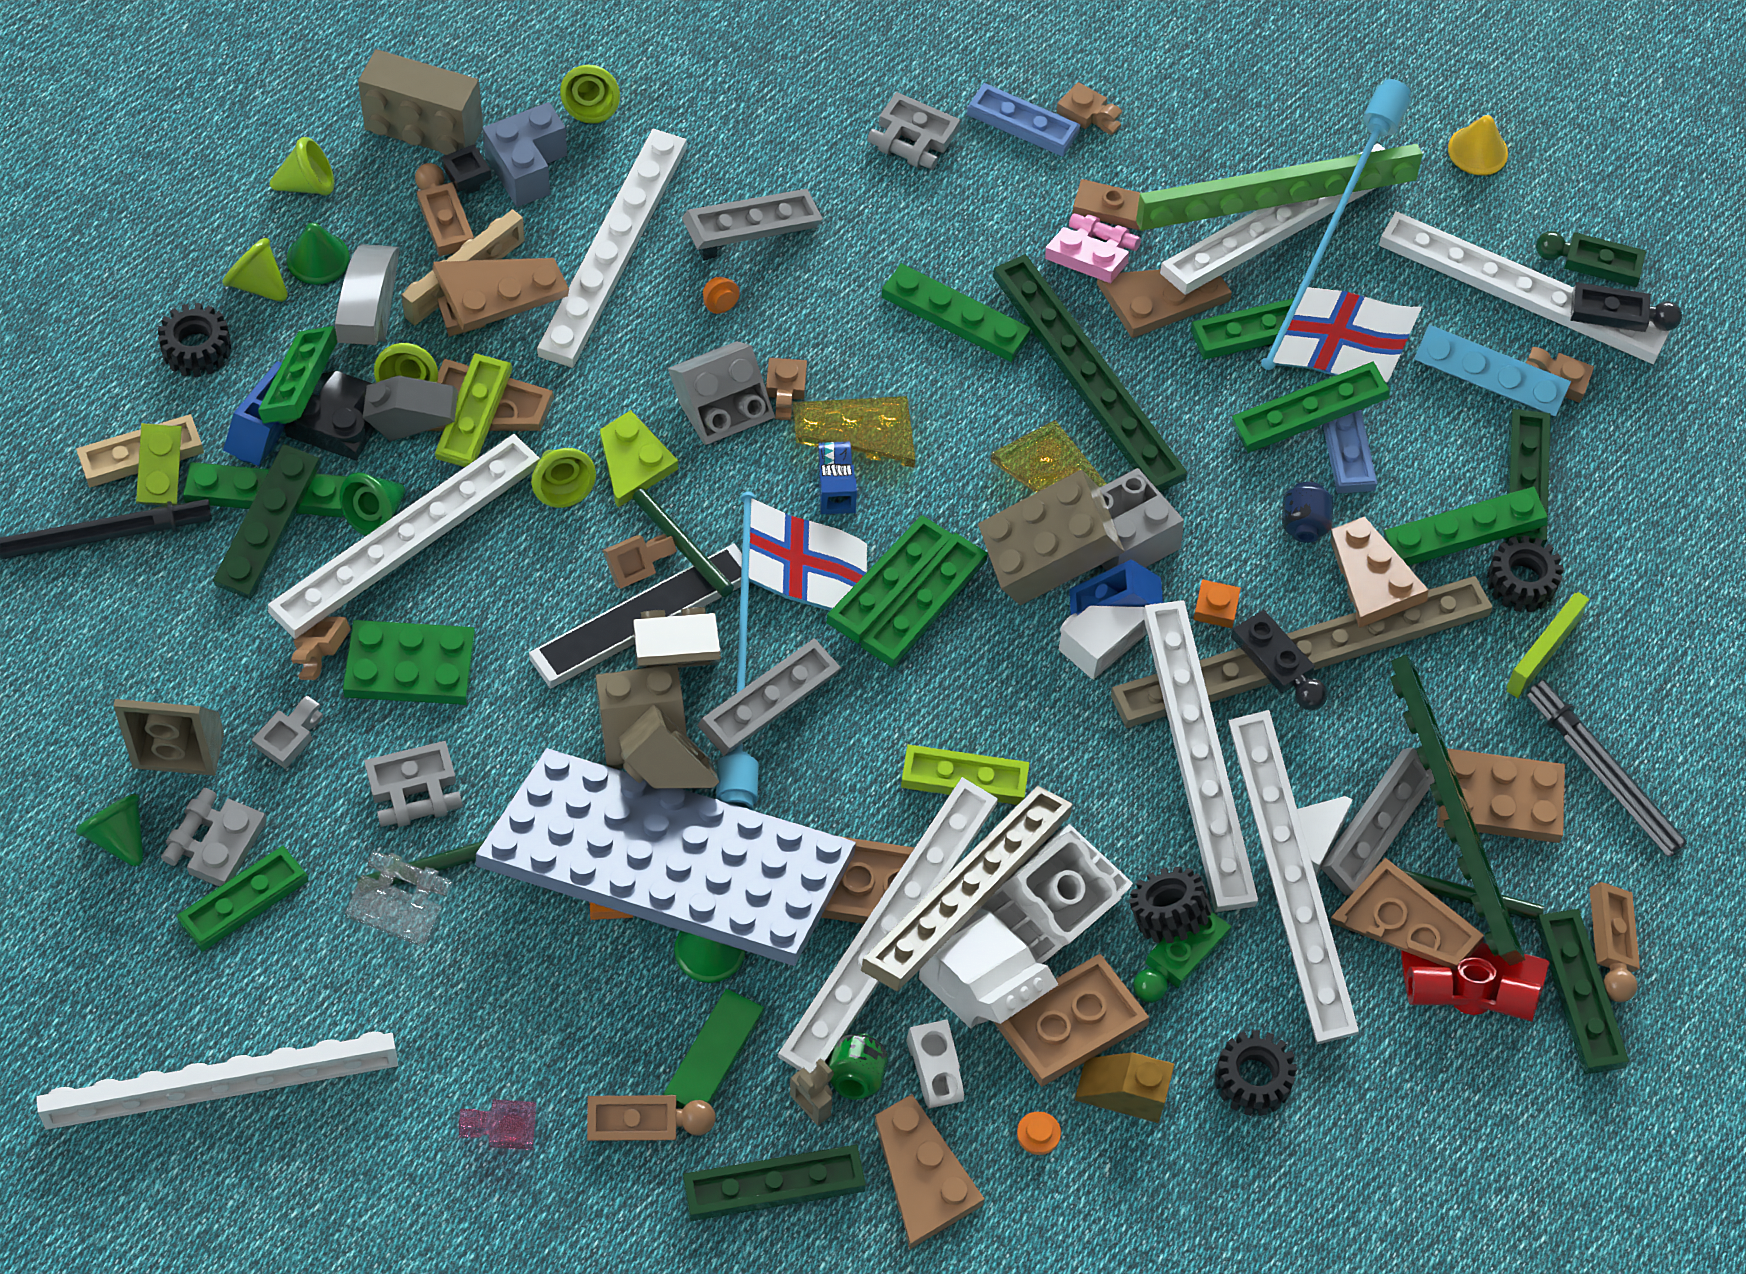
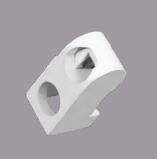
(936, 1063)

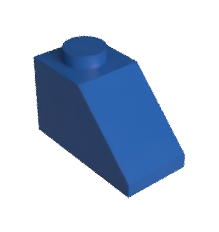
(1121, 586)

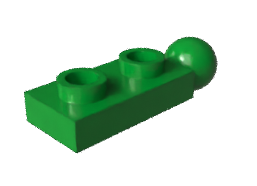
(1178, 960)

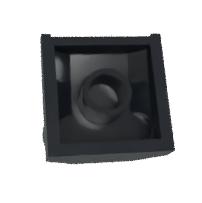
(334, 416)

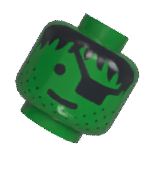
(858, 1066)

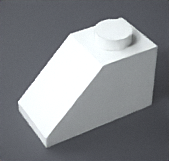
(1101, 636)
(1321, 827)

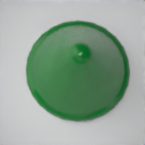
(317, 256)
(369, 501)
(117, 830)
(706, 959)

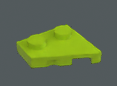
(634, 457)

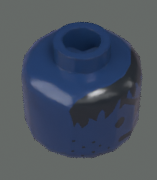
(1307, 512)

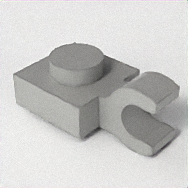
(286, 735)

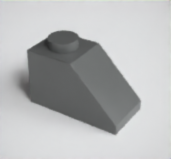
(408, 406)

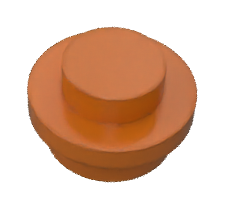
(720, 294)
(1038, 1133)

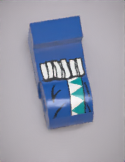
(836, 477)

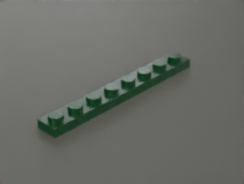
(1089, 373)
(1460, 825)

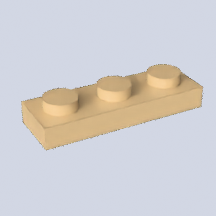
(120, 455)

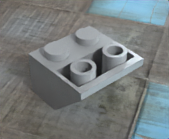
(722, 391)
(1143, 520)

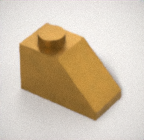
(1126, 1084)

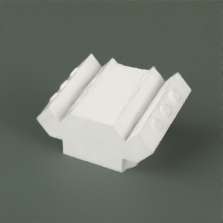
(1057, 893)
(986, 972)

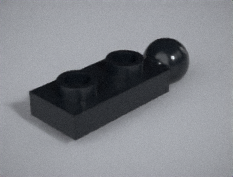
(1621, 309)
(1280, 659)

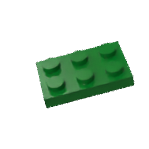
(409, 662)

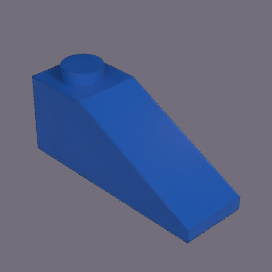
(248, 436)

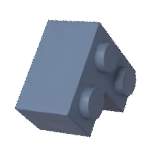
(522, 148)

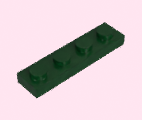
(1529, 460)
(267, 522)
(1581, 991)
(773, 1182)

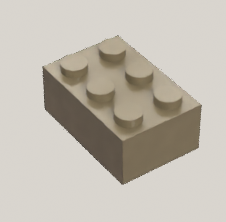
(420, 103)
(1050, 537)

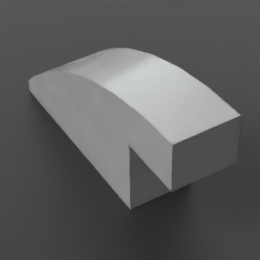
(367, 295)

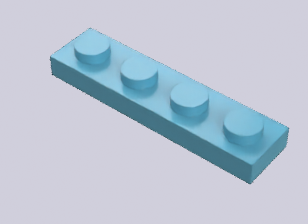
(1492, 370)

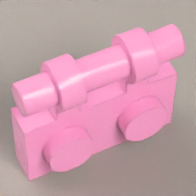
(1091, 256)

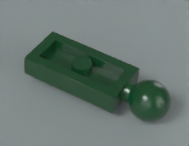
(1594, 256)

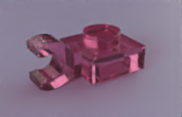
(507, 1124)

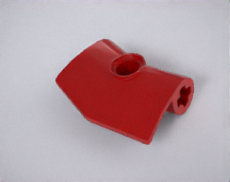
(1478, 984)

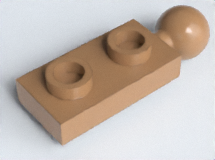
(441, 210)
(1615, 939)
(645, 1118)

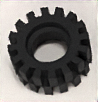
(194, 357)
(1518, 591)
(1158, 919)
(1260, 1050)

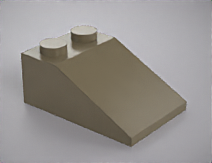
(170, 736)

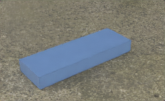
(1023, 119)
(1350, 454)

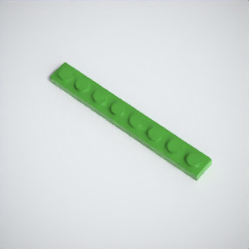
(1275, 187)

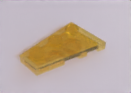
(870, 424)
(1043, 458)

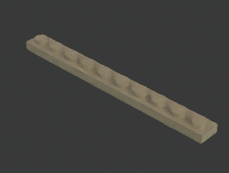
(1321, 643)

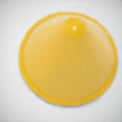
(1478, 148)

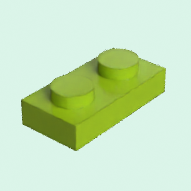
(158, 464)

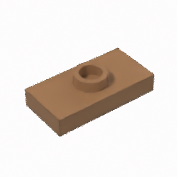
(1107, 203)

